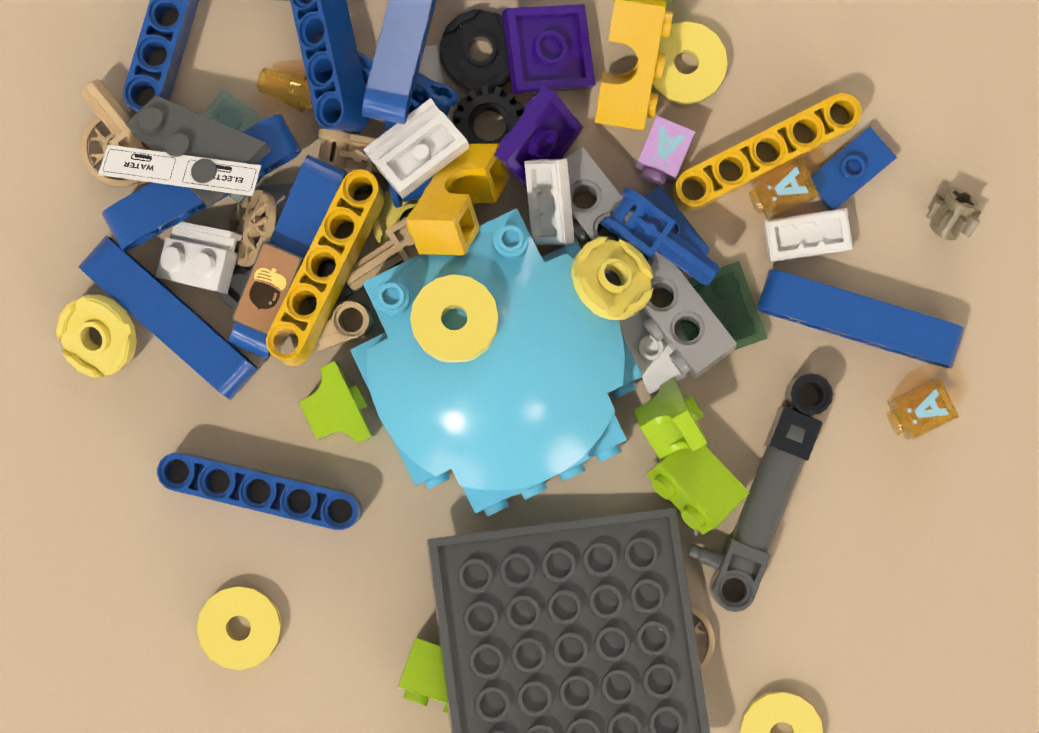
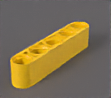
(780, 138)
(326, 247)

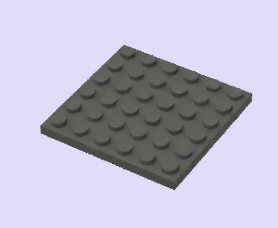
(569, 628)

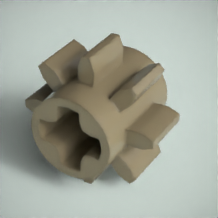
(953, 214)

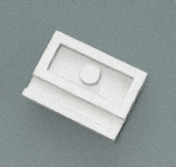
(418, 149)
(199, 257)

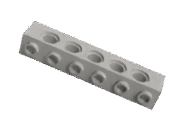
(688, 356)

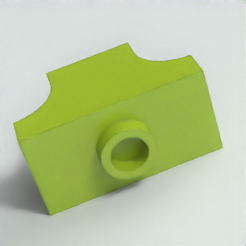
(337, 407)
(671, 420)

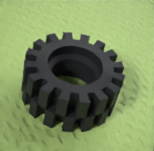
(482, 101)

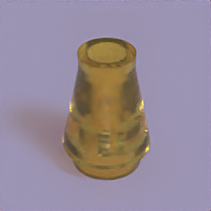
(287, 87)

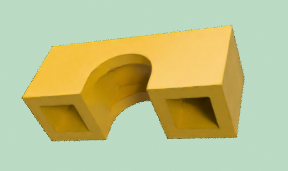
(627, 97)
(445, 214)

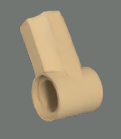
(335, 330)

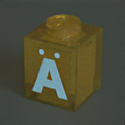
(782, 189)
(921, 410)

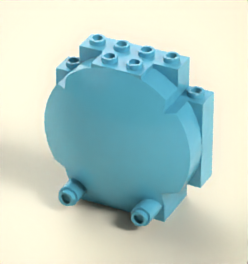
(525, 404)

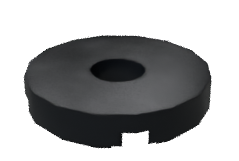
(455, 45)

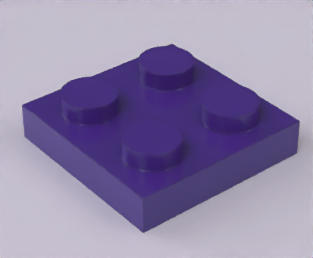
(548, 48)
(542, 132)

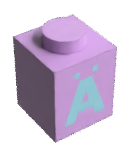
(664, 151)

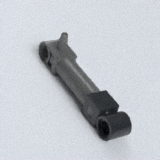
(787, 448)

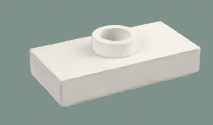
(549, 201)
(808, 235)
(648, 353)

